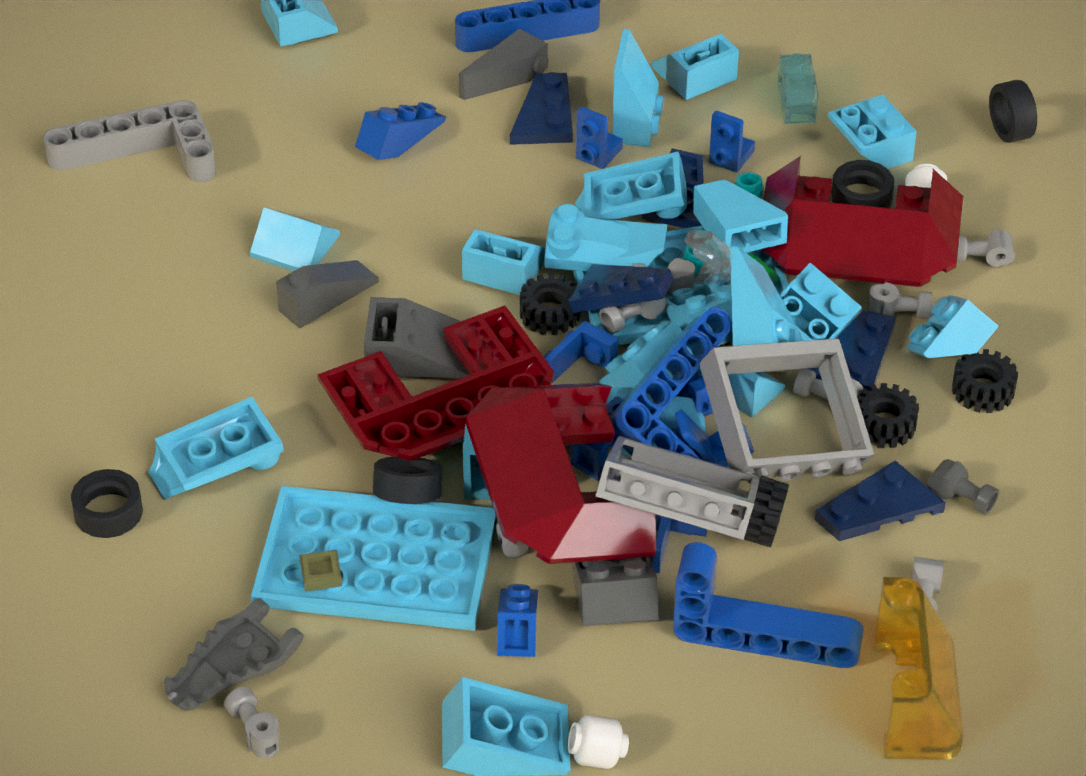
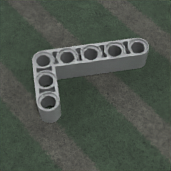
(135, 133)

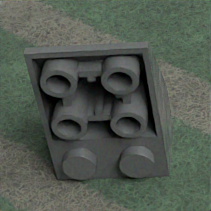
(411, 339)
(616, 590)

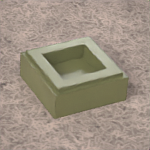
(320, 570)

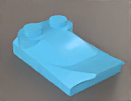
(636, 189)
(580, 241)
(214, 448)

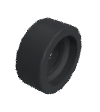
(1013, 111)
(863, 173)
(407, 480)
(104, 483)

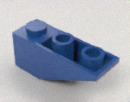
(393, 131)

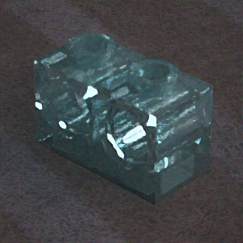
(797, 88)

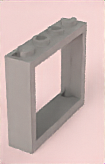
(842, 398)
(678, 487)

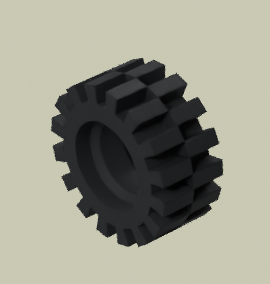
(548, 317)
(982, 394)
(893, 402)
(766, 511)

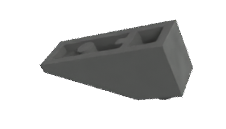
(505, 65)
(320, 288)

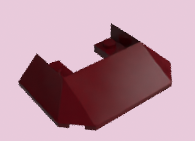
(866, 241)
(411, 427)
(532, 483)

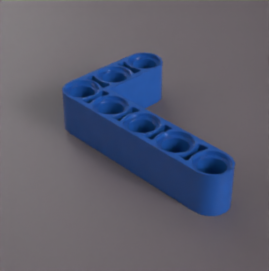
(541, 18)
(663, 388)
(753, 625)

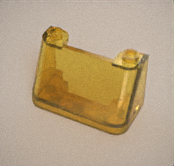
(926, 699)

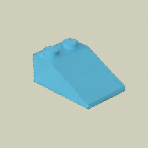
(635, 95)
(756, 305)
(503, 732)

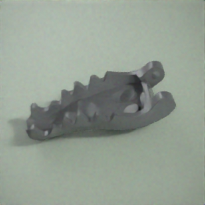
(231, 654)

